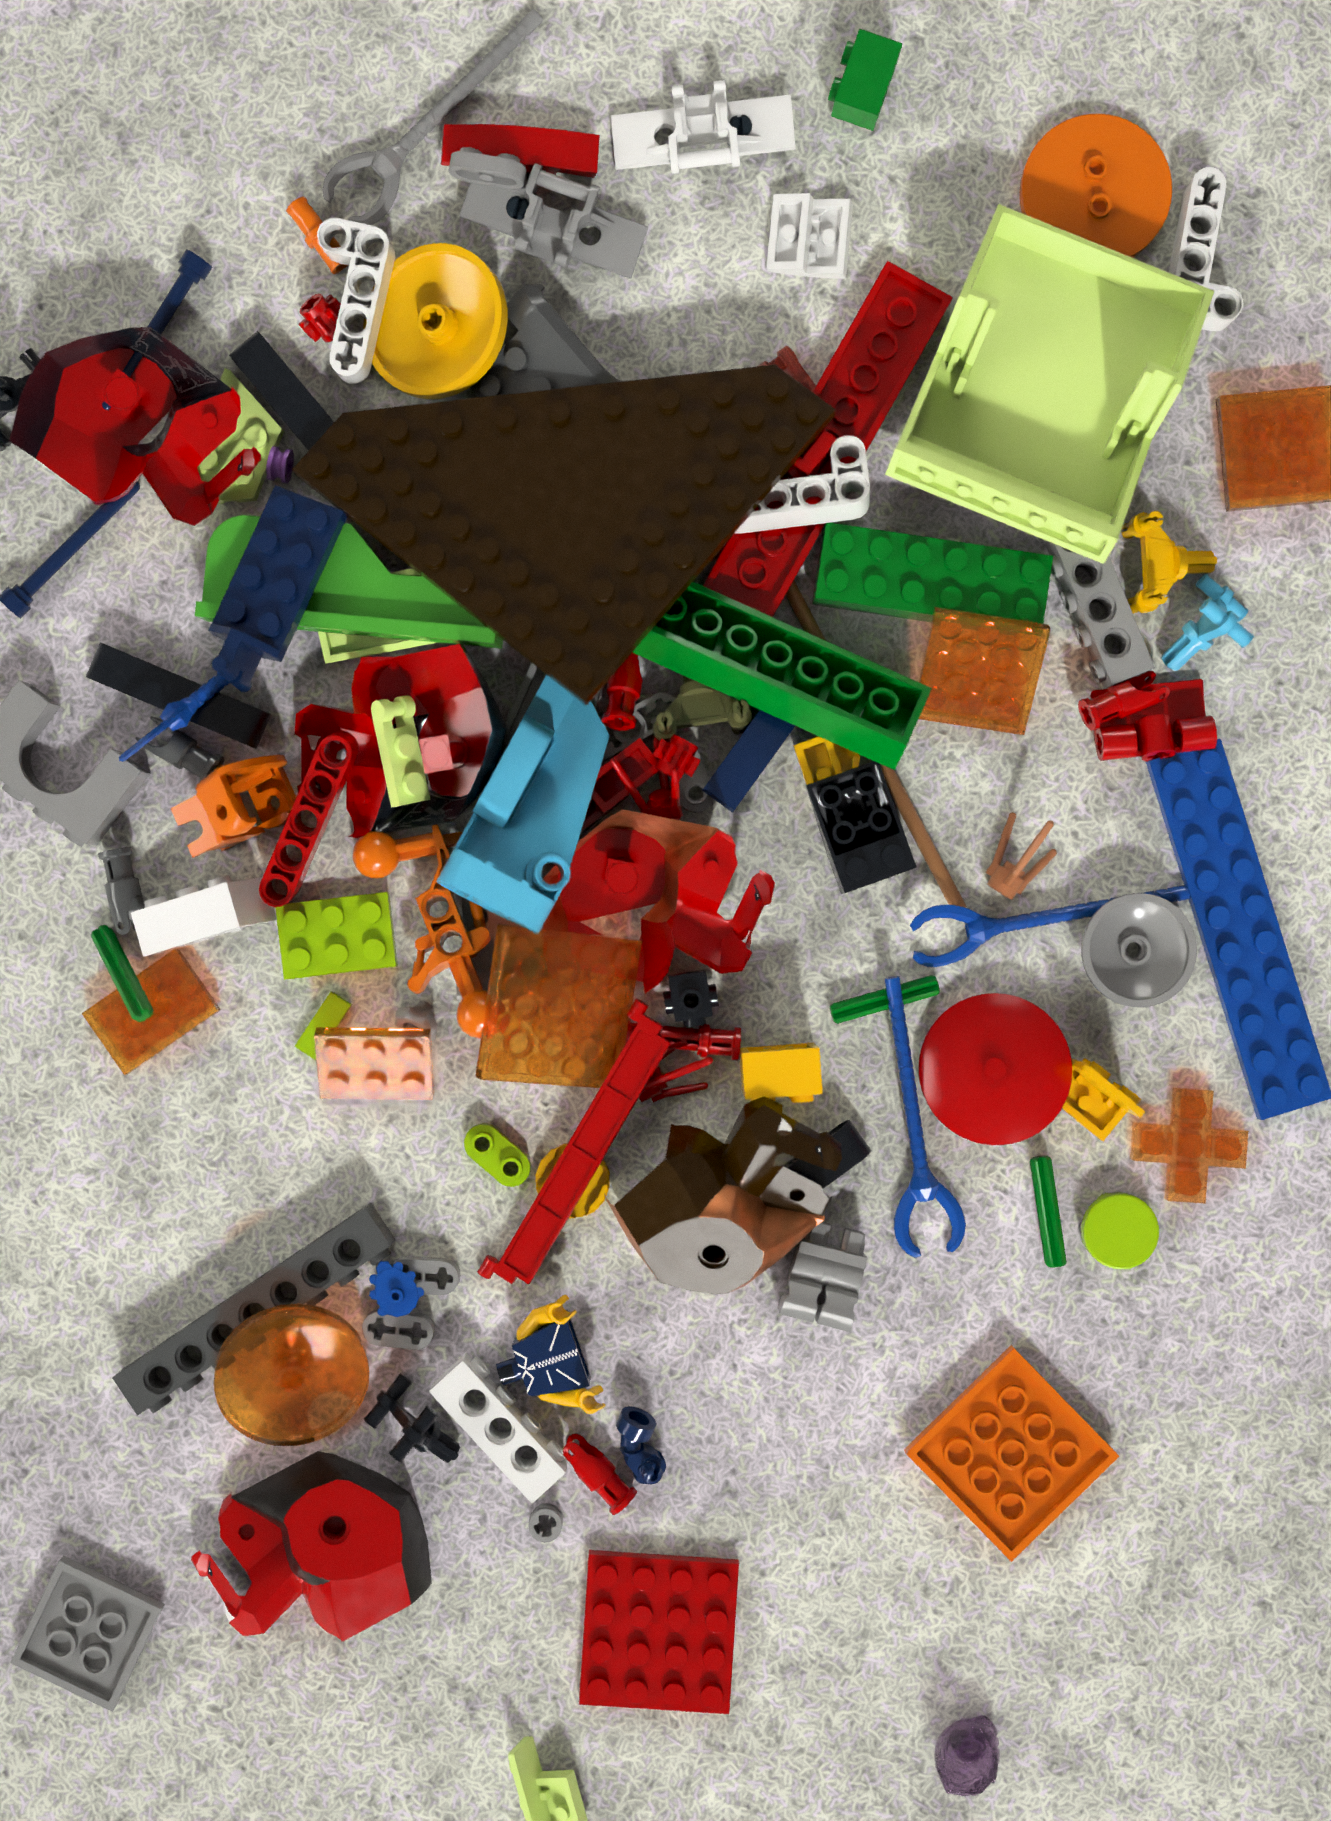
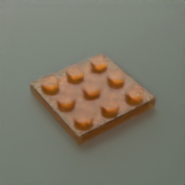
(1275, 447)
(982, 670)

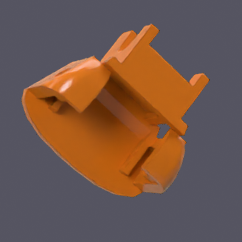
(222, 809)

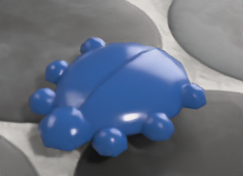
(394, 1289)

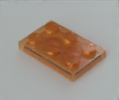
(178, 1006)
(374, 1063)

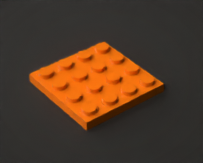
(1011, 1453)

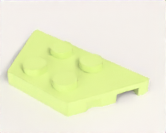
(253, 429)

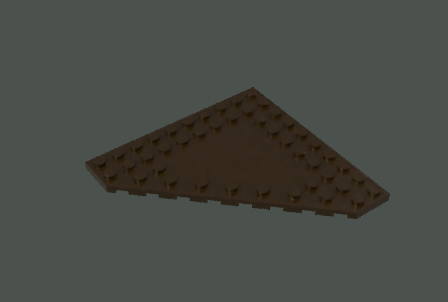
(572, 506)

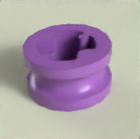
(280, 464)

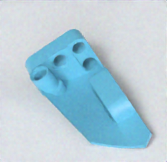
(531, 810)

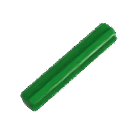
(122, 973)
(877, 1000)
(1048, 1211)

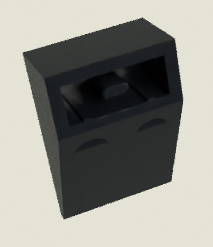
(860, 827)

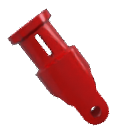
(624, 689)
(1121, 700)
(598, 1473)

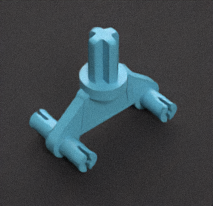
(1219, 617)

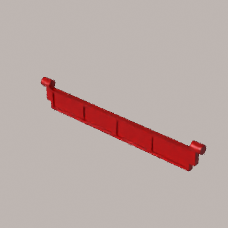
(583, 1152)

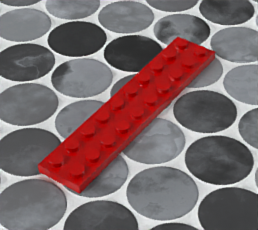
(861, 388)

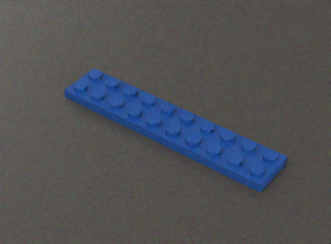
(1239, 931)

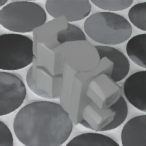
(829, 1265)

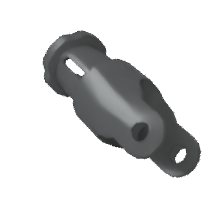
(184, 753)
(122, 887)

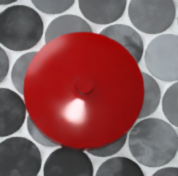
(995, 1069)

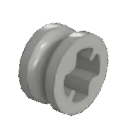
(539, 1534)

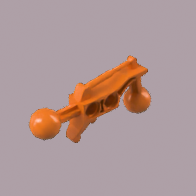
(377, 857)

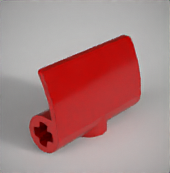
(1161, 729)

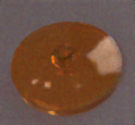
(291, 1375)

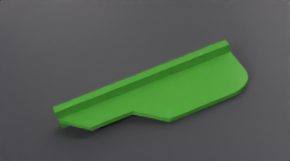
(352, 594)

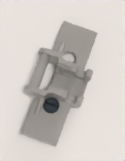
(553, 233)

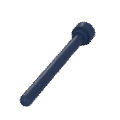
(191, 271)
(19, 597)

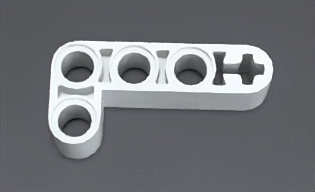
(1201, 247)
(354, 305)
(829, 487)

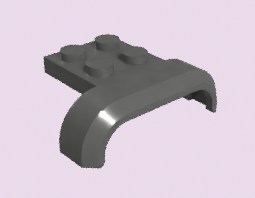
(541, 353)

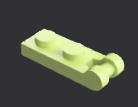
(400, 750)

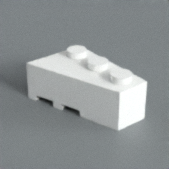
(200, 914)

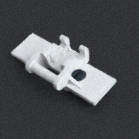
(746, 126)

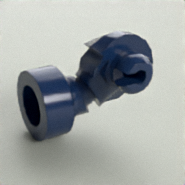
(645, 1461)

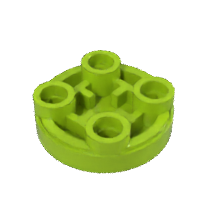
(1119, 1230)

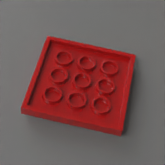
(659, 1632)

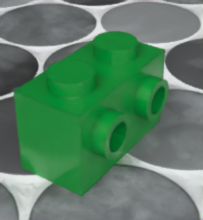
(866, 79)

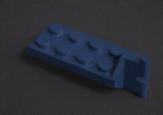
(273, 583)

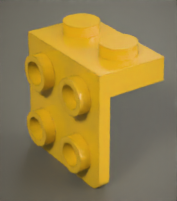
(1096, 1101)

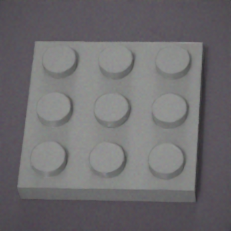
(87, 1633)

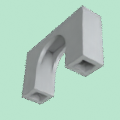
(84, 812)

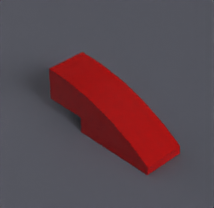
(610, 790)

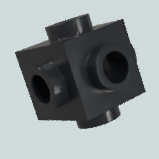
(686, 983)

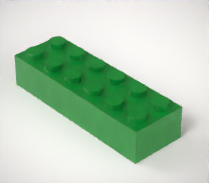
(915, 573)

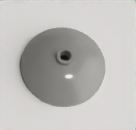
(1164, 950)

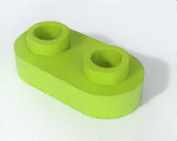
(497, 1155)

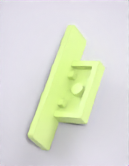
(541, 1793)

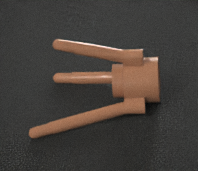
(1010, 878)

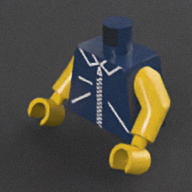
(551, 1359)

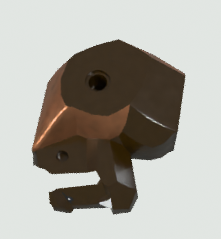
(722, 1210)

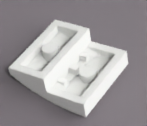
(809, 236)

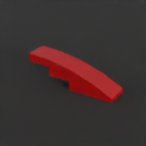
(552, 148)

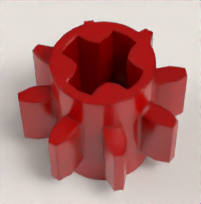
(320, 317)
(676, 754)

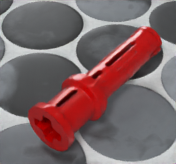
(702, 1040)

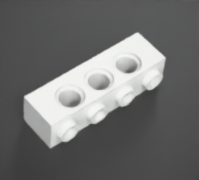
(528, 1475)

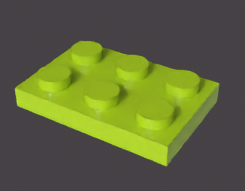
(336, 935)

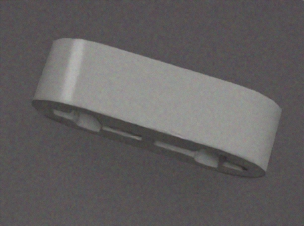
(432, 1265)
(399, 1338)

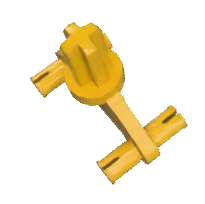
(1161, 561)

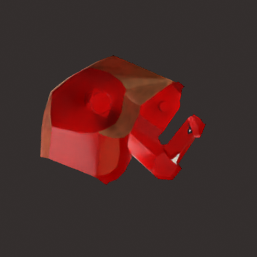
(667, 863)

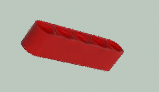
(295, 831)

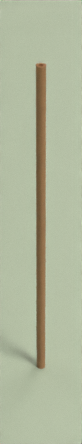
(893, 782)

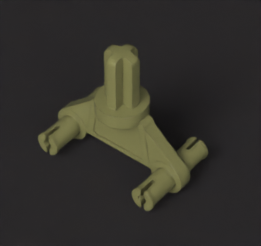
(701, 706)

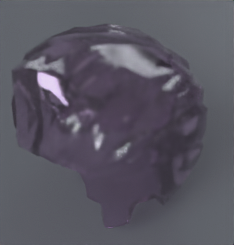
(967, 1756)

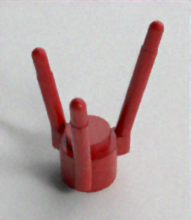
(661, 801)
(658, 1081)

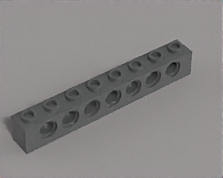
(139, 1379)

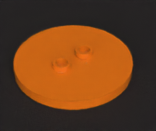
(1099, 182)

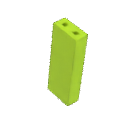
(328, 1015)

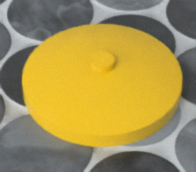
(440, 322)

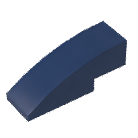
(747, 759)

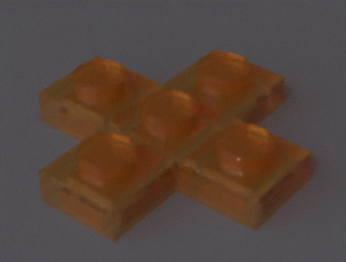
(1189, 1145)

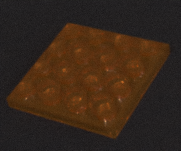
(556, 1006)

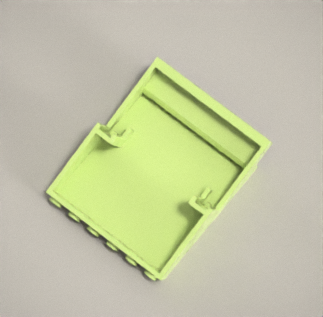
(1051, 383)

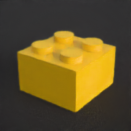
(781, 1072)

